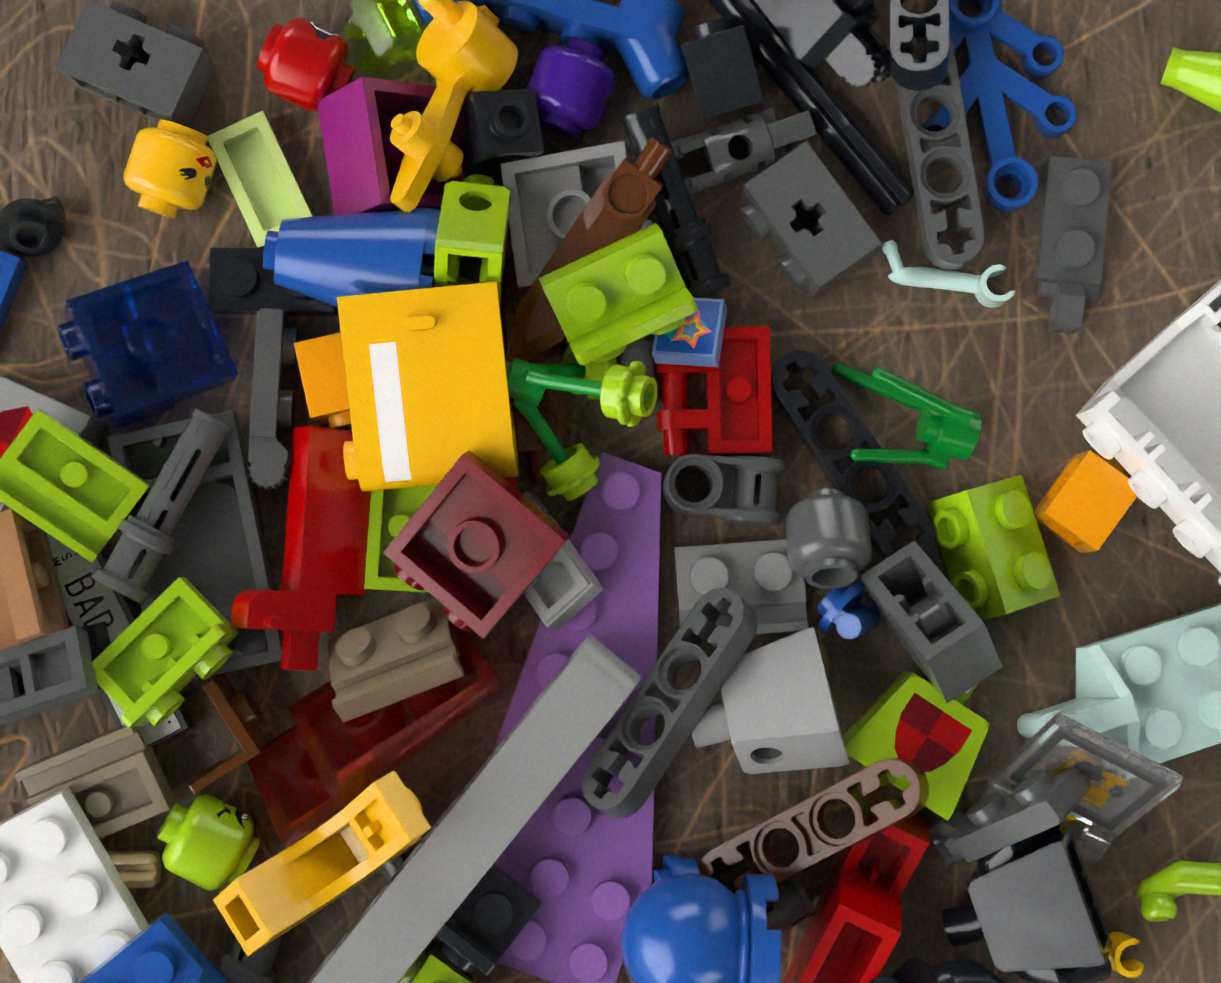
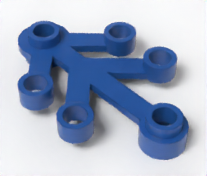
(991, 80)

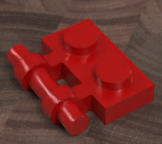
(736, 398)

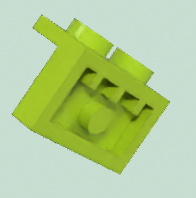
(618, 296)

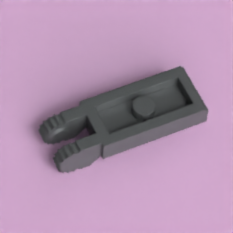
(270, 403)

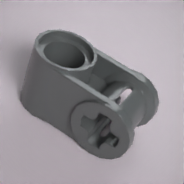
(729, 488)

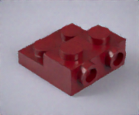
(475, 545)

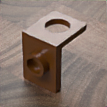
(242, 718)

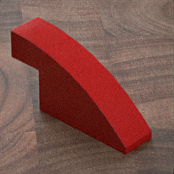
(860, 907)

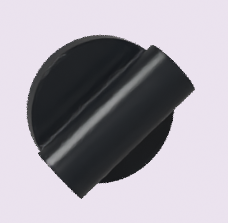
(32, 226)

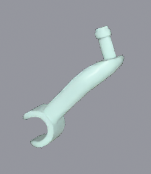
(945, 279)

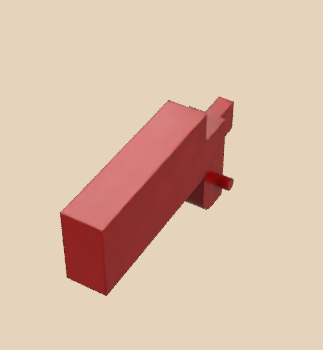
(321, 551)

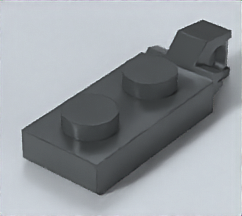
(1071, 237)
(1000, 822)

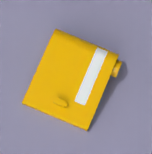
(424, 390)

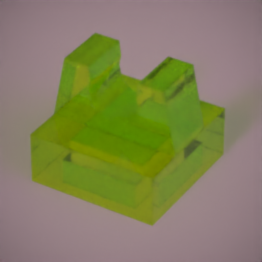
(389, 30)

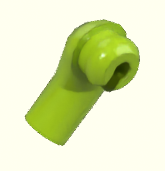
(1175, 880)

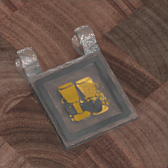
(1120, 780)

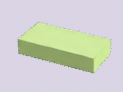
(259, 175)

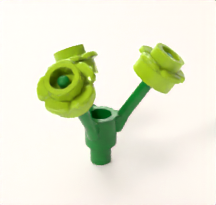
(623, 395)

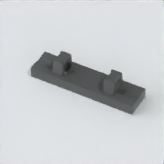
(53, 671)

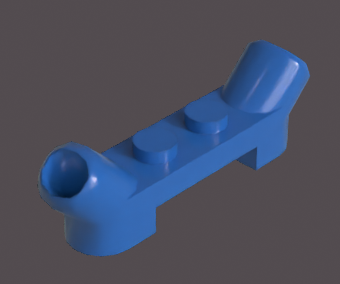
(637, 30)

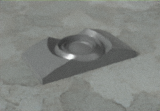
(217, 535)

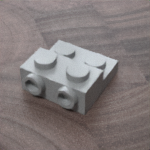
(549, 197)

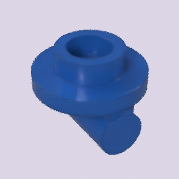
(846, 613)

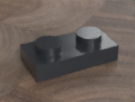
(243, 287)

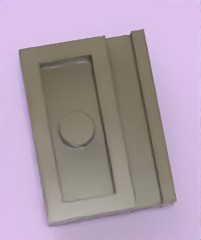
(393, 659)
(110, 777)

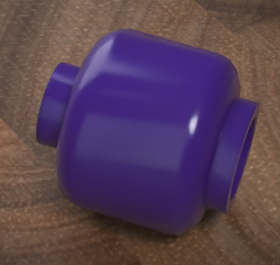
(571, 87)

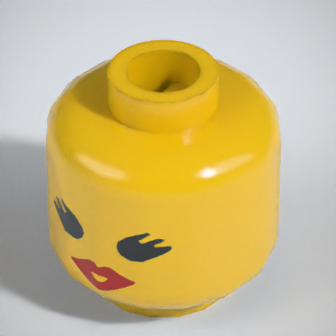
(170, 168)

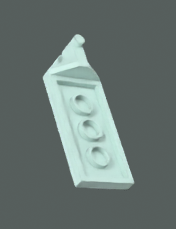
(1149, 687)

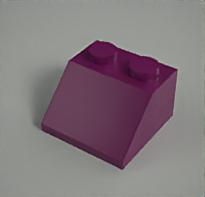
(359, 147)

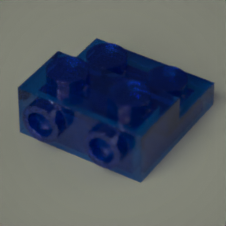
(145, 344)

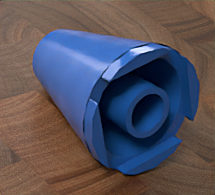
(354, 253)

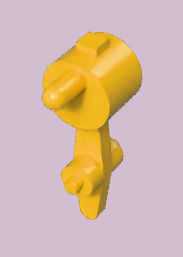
(464, 56)

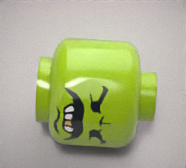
(208, 842)

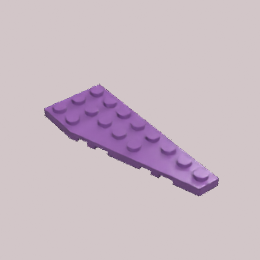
(569, 852)

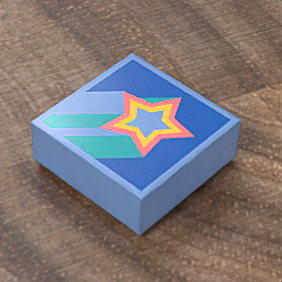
(697, 339)

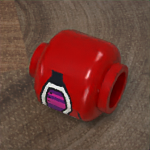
(304, 63)

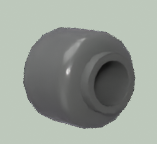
(828, 539)

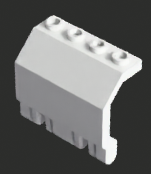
(1165, 424)

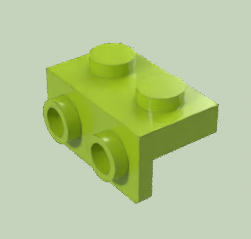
(994, 548)
(163, 653)

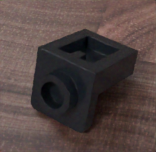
(487, 922)

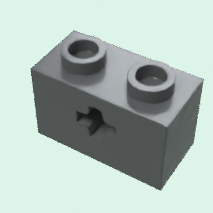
(107, 43)
(805, 188)
(932, 621)

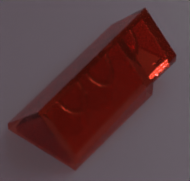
(330, 762)

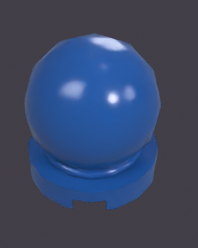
(702, 932)

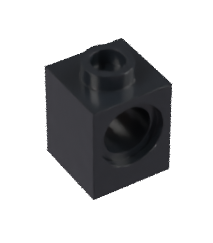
(722, 68)
(498, 130)

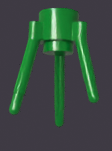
(942, 426)

